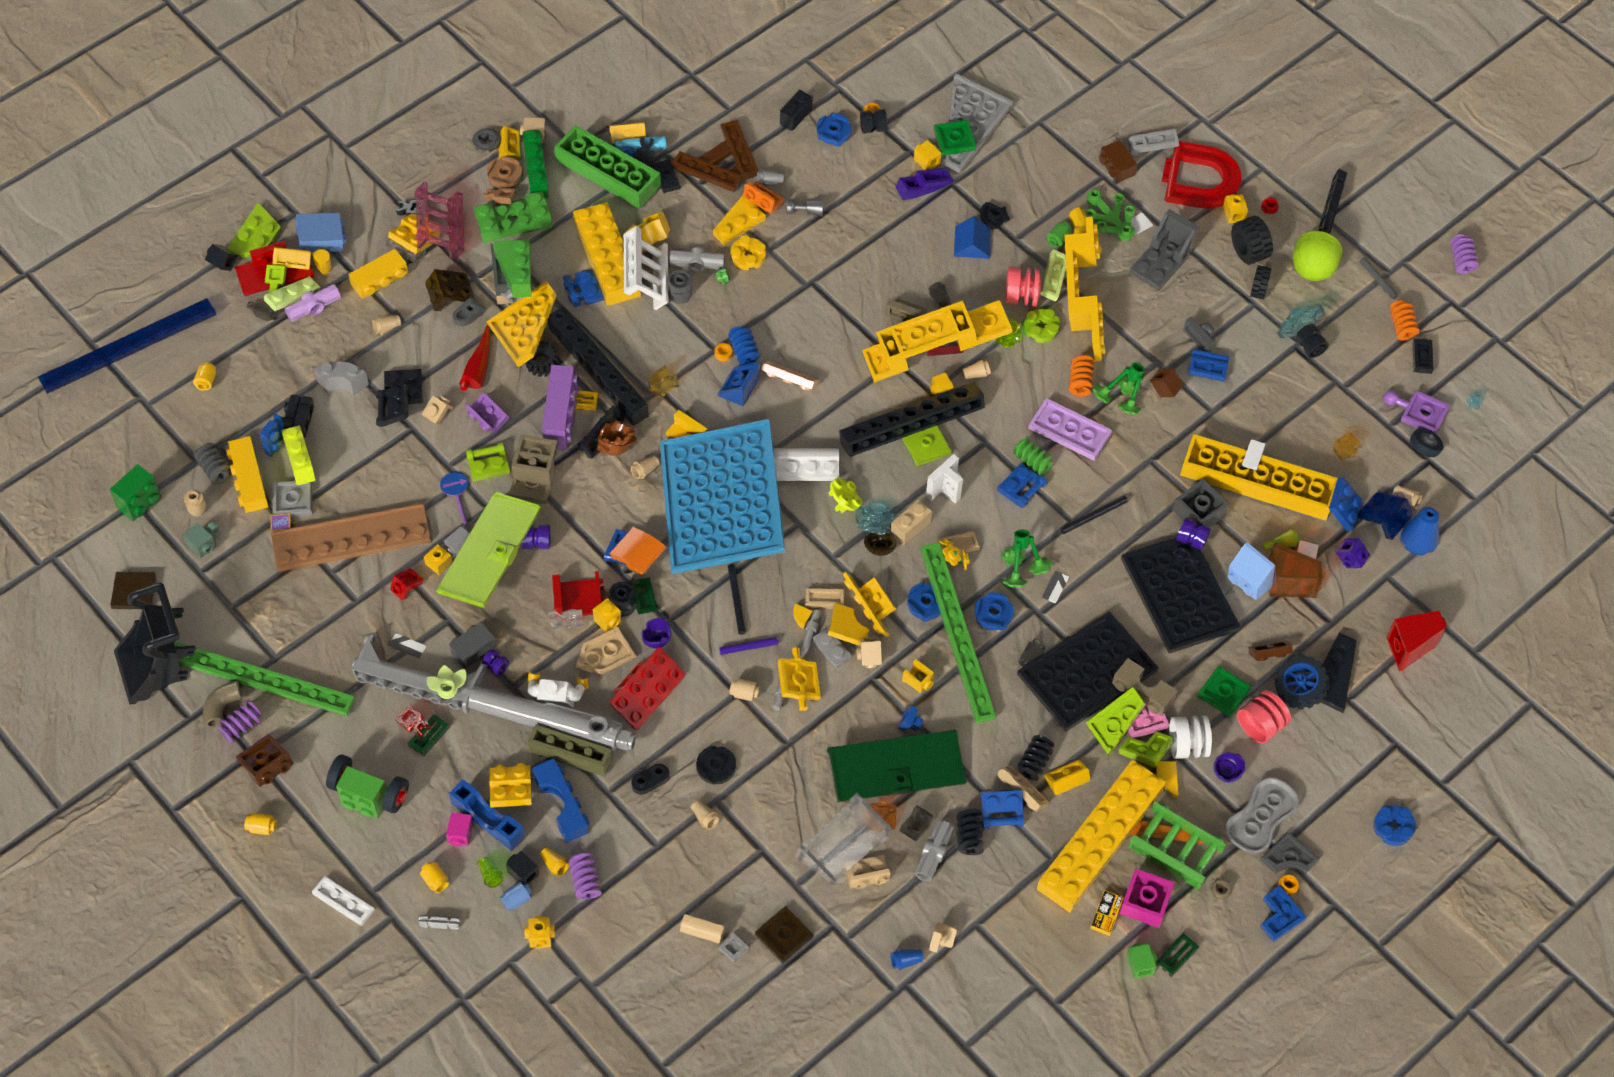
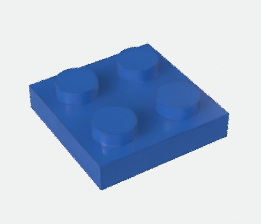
(1345, 504)

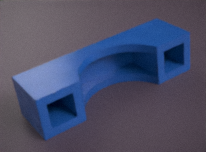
(551, 780)
(499, 826)

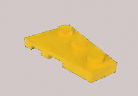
(738, 220)

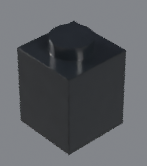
(221, 257)
(522, 868)

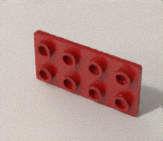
(253, 274)
(646, 688)

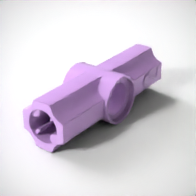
(312, 303)

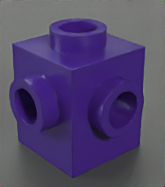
(1352, 553)

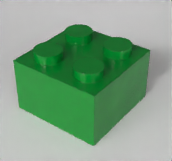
(135, 492)

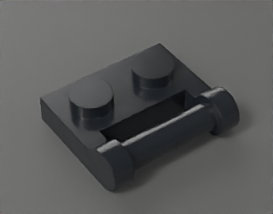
(397, 405)

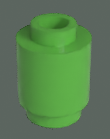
(1057, 235)

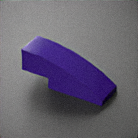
(923, 183)

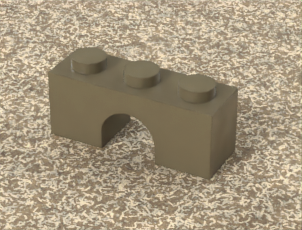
(1156, 698)

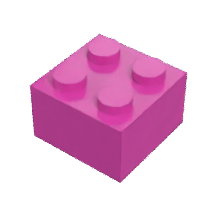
(1147, 898)

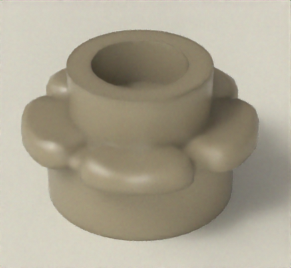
(1224, 886)

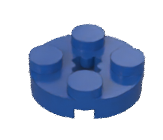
(831, 137)
(917, 607)
(991, 621)
(1396, 814)

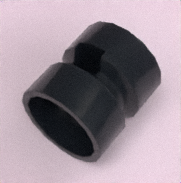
(873, 121)
(1312, 341)
(623, 597)

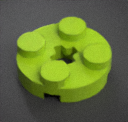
(1045, 317)

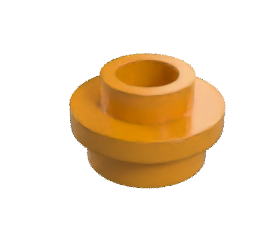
(1290, 879)

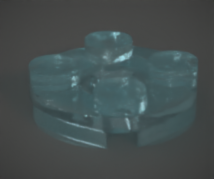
(866, 521)

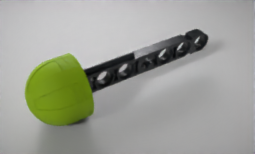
(1318, 252)

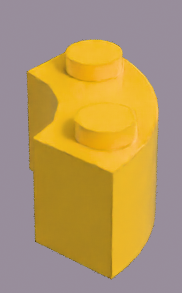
(653, 228)

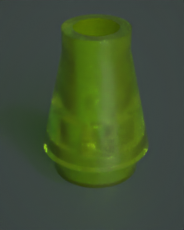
(490, 873)

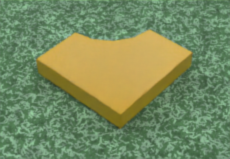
(845, 625)

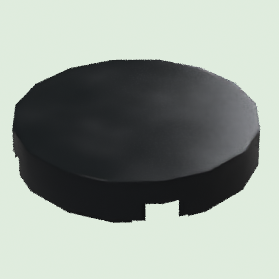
(716, 765)

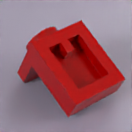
(405, 582)

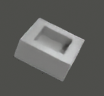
(733, 947)

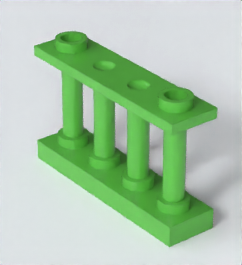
(1176, 865)

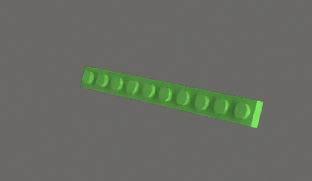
(957, 633)
(268, 681)

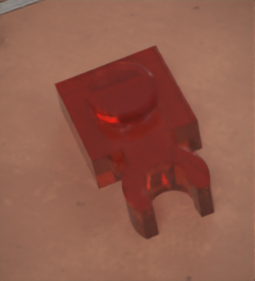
(412, 720)

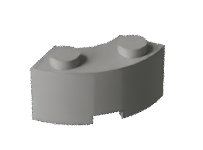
(342, 376)

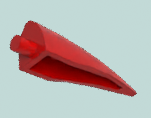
(477, 365)

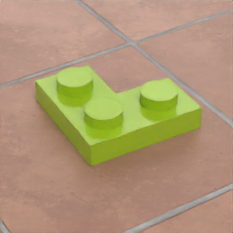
(1147, 753)

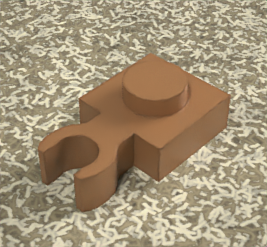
(502, 196)

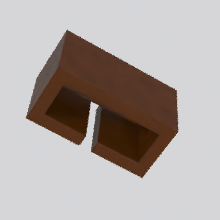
(1118, 161)

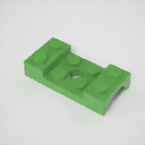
(531, 215)

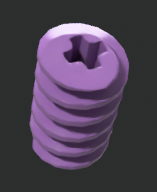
(1464, 254)
(239, 721)
(584, 876)

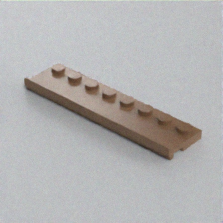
(350, 537)

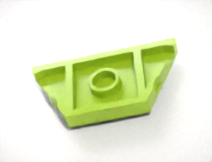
(256, 232)

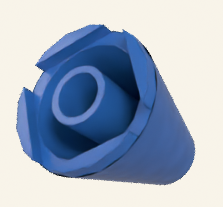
(1421, 532)

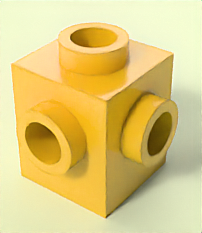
(539, 932)

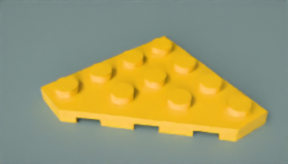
(523, 322)

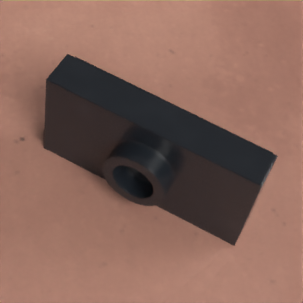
(667, 176)

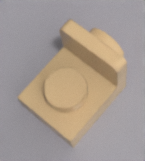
(943, 936)

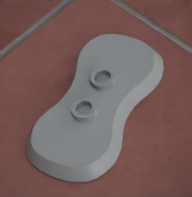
(1255, 824)

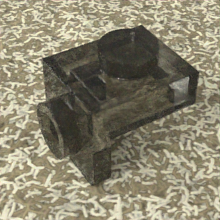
(917, 823)

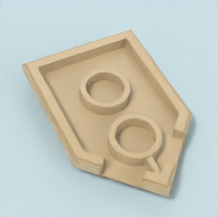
(605, 652)

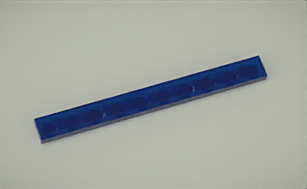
(126, 345)

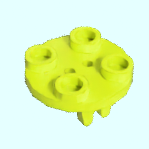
(845, 495)

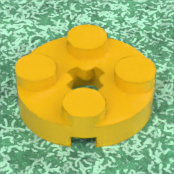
(748, 244)

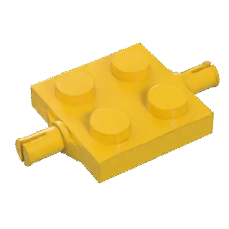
(799, 679)

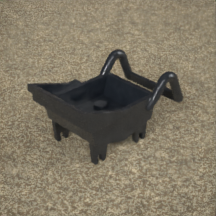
(147, 651)

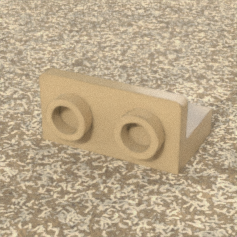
(868, 872)

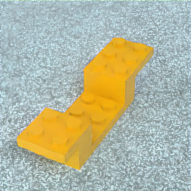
(1085, 311)
(932, 331)

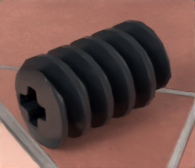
(1035, 757)
(969, 832)

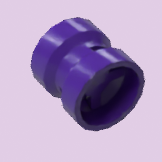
(496, 662)

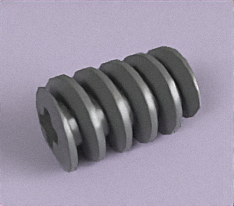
(212, 463)

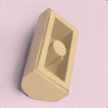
(702, 928)

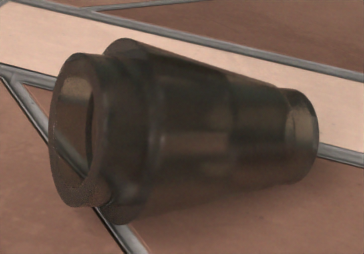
(939, 294)
(1032, 651)

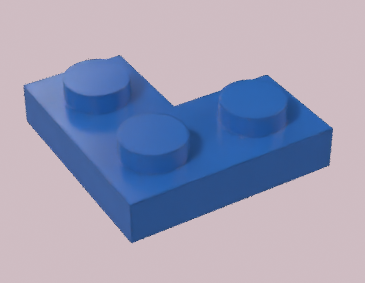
(1286, 915)

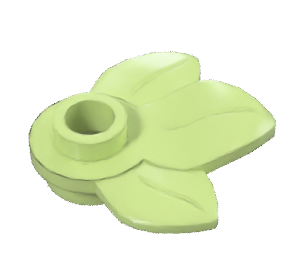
(447, 680)

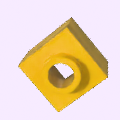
(940, 384)
(438, 559)

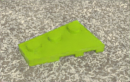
(1115, 719)

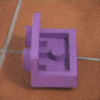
(488, 413)

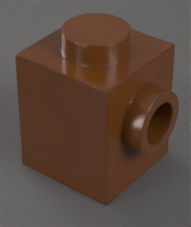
(1166, 382)

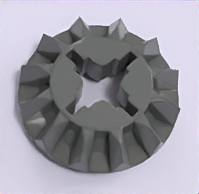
(481, 136)

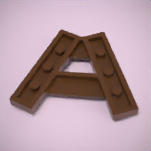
(706, 168)

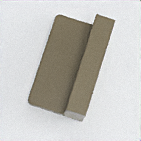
(903, 310)

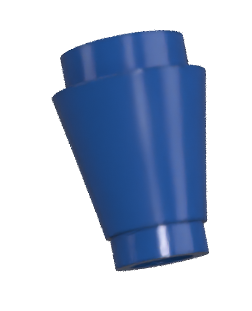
(905, 957)

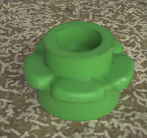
(722, 276)

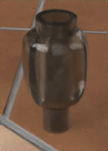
(263, 311)

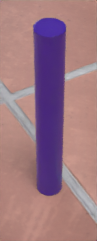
(748, 645)

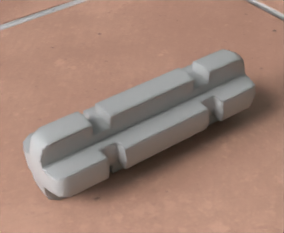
(440, 922)

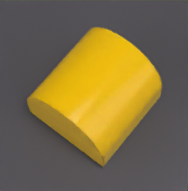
(322, 261)

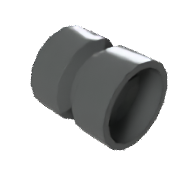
(680, 286)

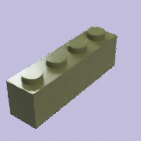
(570, 750)

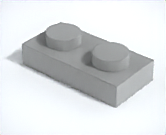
(831, 648)

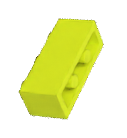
(298, 455)

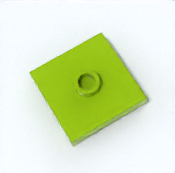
(927, 446)

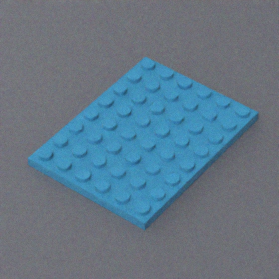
(721, 496)

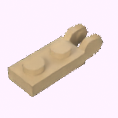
(1030, 794)

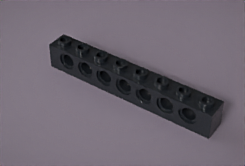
(598, 366)
(912, 419)

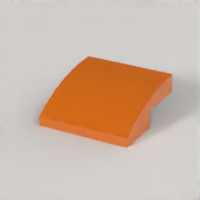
(637, 550)

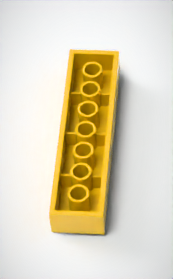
(1272, 482)
(1101, 836)

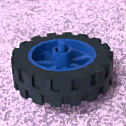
(1300, 665)

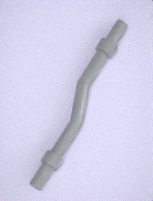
(811, 629)

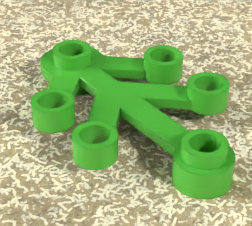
(1110, 216)

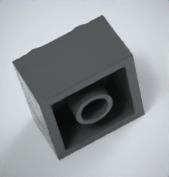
(1201, 504)

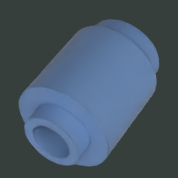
(516, 896)

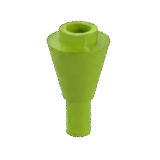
(1287, 539)

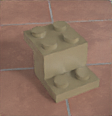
(533, 469)

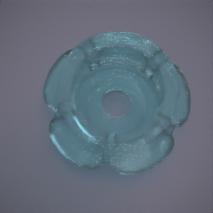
(1475, 400)

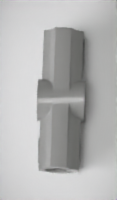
(697, 259)
(934, 851)

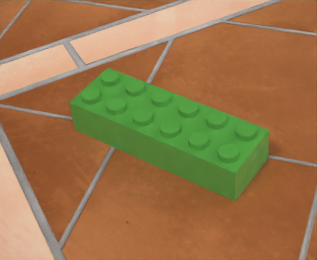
(607, 166)

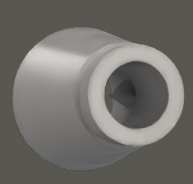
(769, 178)

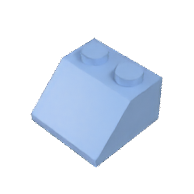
(1251, 572)

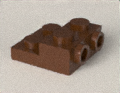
(265, 760)

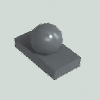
(1200, 334)

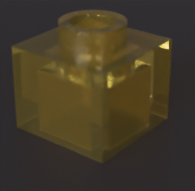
(1346, 446)

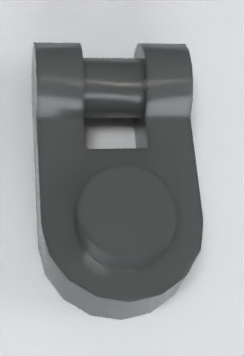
(463, 316)

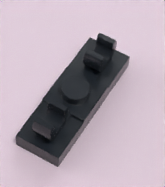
(590, 442)

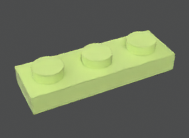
(1054, 275)
(291, 293)

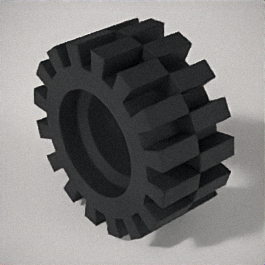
(1260, 282)
(543, 367)

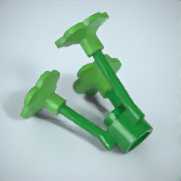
(1129, 385)
(1015, 556)

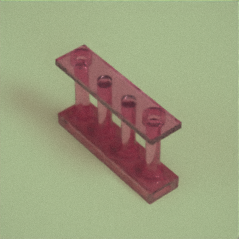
(454, 217)

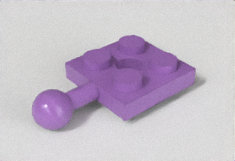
(1418, 403)

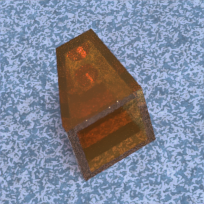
(1295, 573)

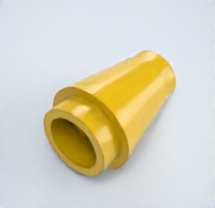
(555, 862)

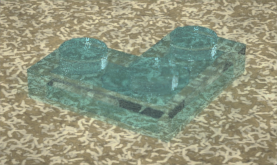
(1297, 317)

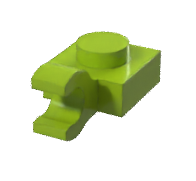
(275, 276)

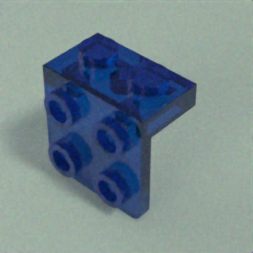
(1387, 510)

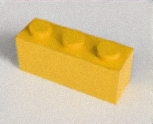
(378, 273)

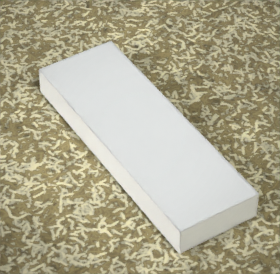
(343, 901)

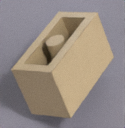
(911, 522)

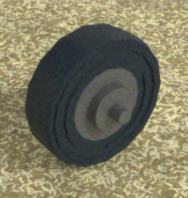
(1426, 442)

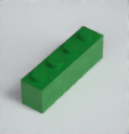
(535, 162)

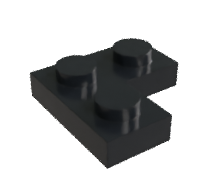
(411, 378)

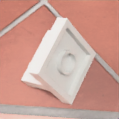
(945, 480)

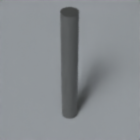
(1375, 274)

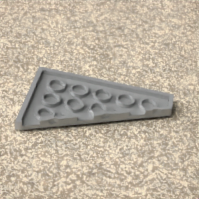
(982, 110)

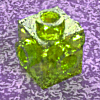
(1012, 338)

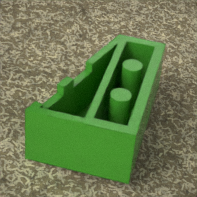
(515, 263)

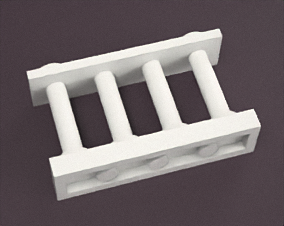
(633, 268)

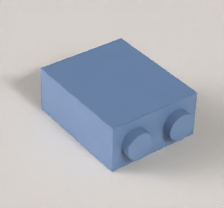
(320, 232)

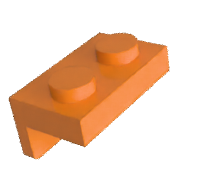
(762, 197)

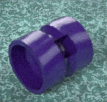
(1193, 533)
(537, 537)

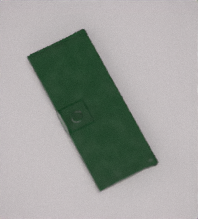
(896, 765)

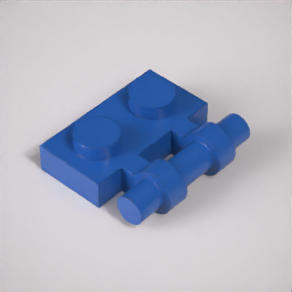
(588, 286)

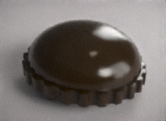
(880, 544)

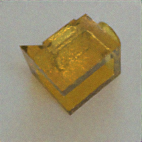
(662, 382)

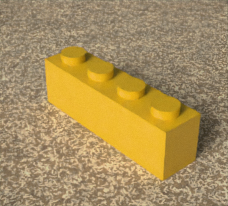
(247, 474)

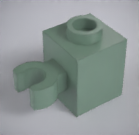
(201, 539)

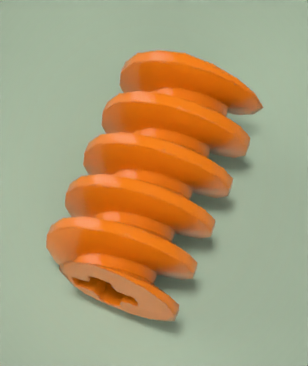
(1404, 320)
(1081, 375)

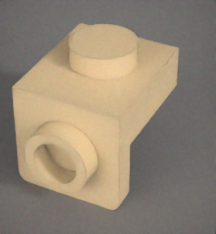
(437, 408)

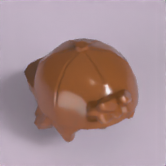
(616, 438)

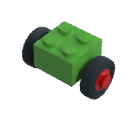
(364, 791)

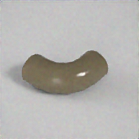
(217, 701)

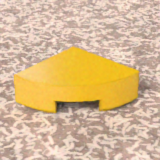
(801, 615)

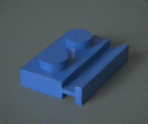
(1208, 365)
(272, 435)

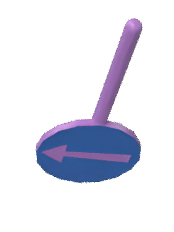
(455, 485)

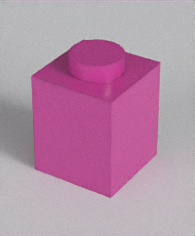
(459, 829)

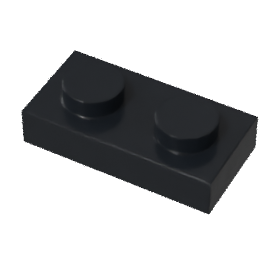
(1422, 356)

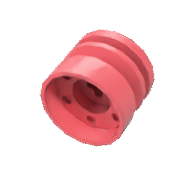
(1022, 286)
(1264, 716)

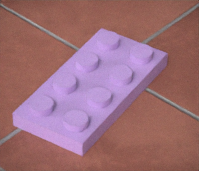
(1070, 429)

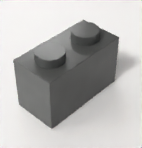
(472, 645)

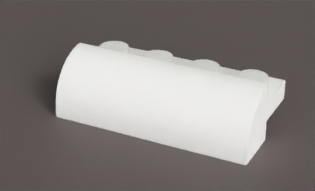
(807, 464)

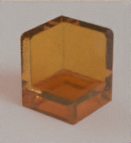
(887, 812)

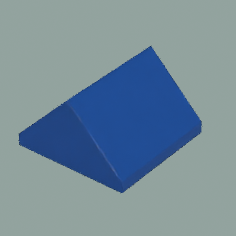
(972, 239)
(740, 383)

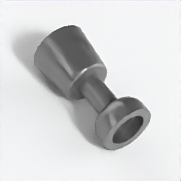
(813, 207)

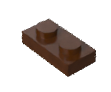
(1277, 649)

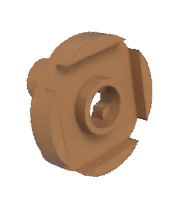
(501, 180)

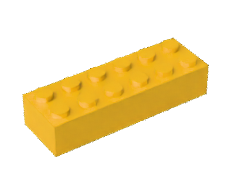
(604, 251)

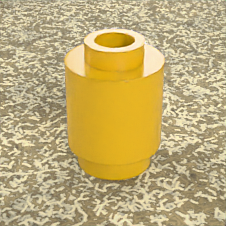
(205, 376)
(260, 823)
(434, 877)

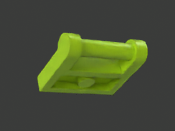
(490, 466)

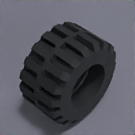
(1252, 240)

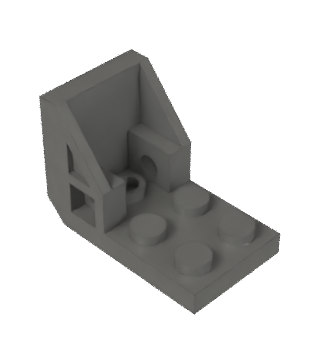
(1168, 250)

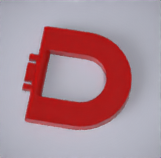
(1206, 156)

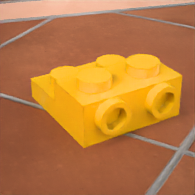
(406, 234)
(510, 785)

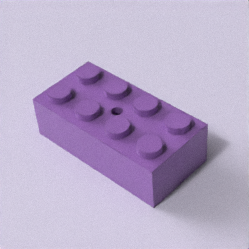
(560, 405)

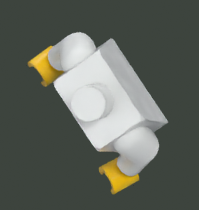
(555, 692)

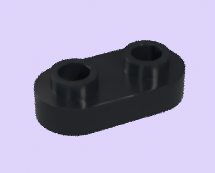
(651, 779)

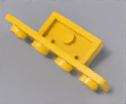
(873, 599)

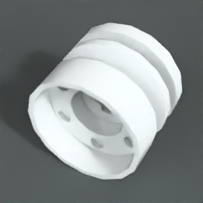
(1194, 736)

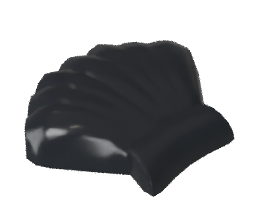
(993, 215)

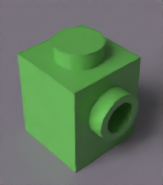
(1141, 960)

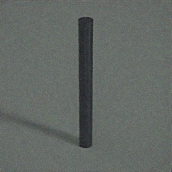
(1093, 515)
(736, 599)

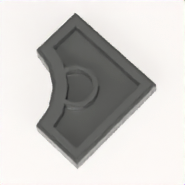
(1289, 854)

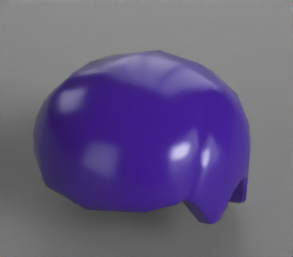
(656, 633)
(1229, 767)

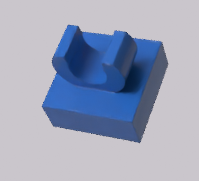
(910, 720)

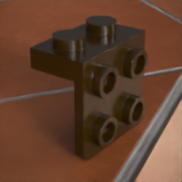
(446, 286)

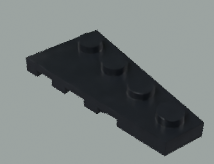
(1339, 669)

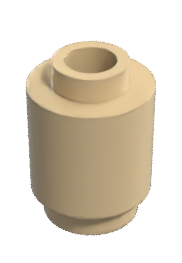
(195, 502)
(744, 689)

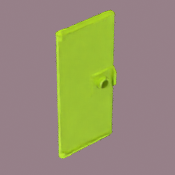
(489, 549)

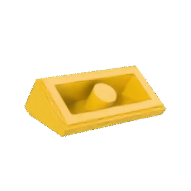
(509, 143)
(1067, 777)

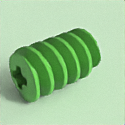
(1033, 457)

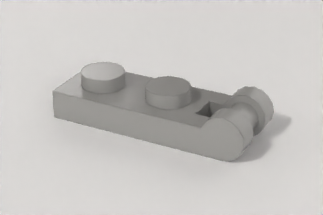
(1153, 141)

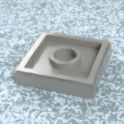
(292, 498)

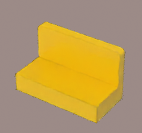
(627, 131)
(684, 426)

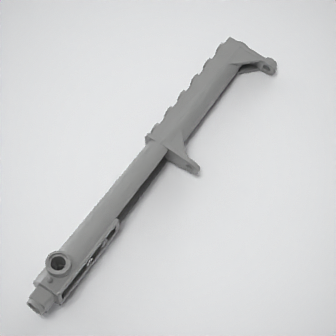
(406, 680)

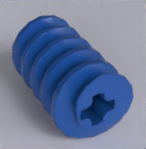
(744, 345)

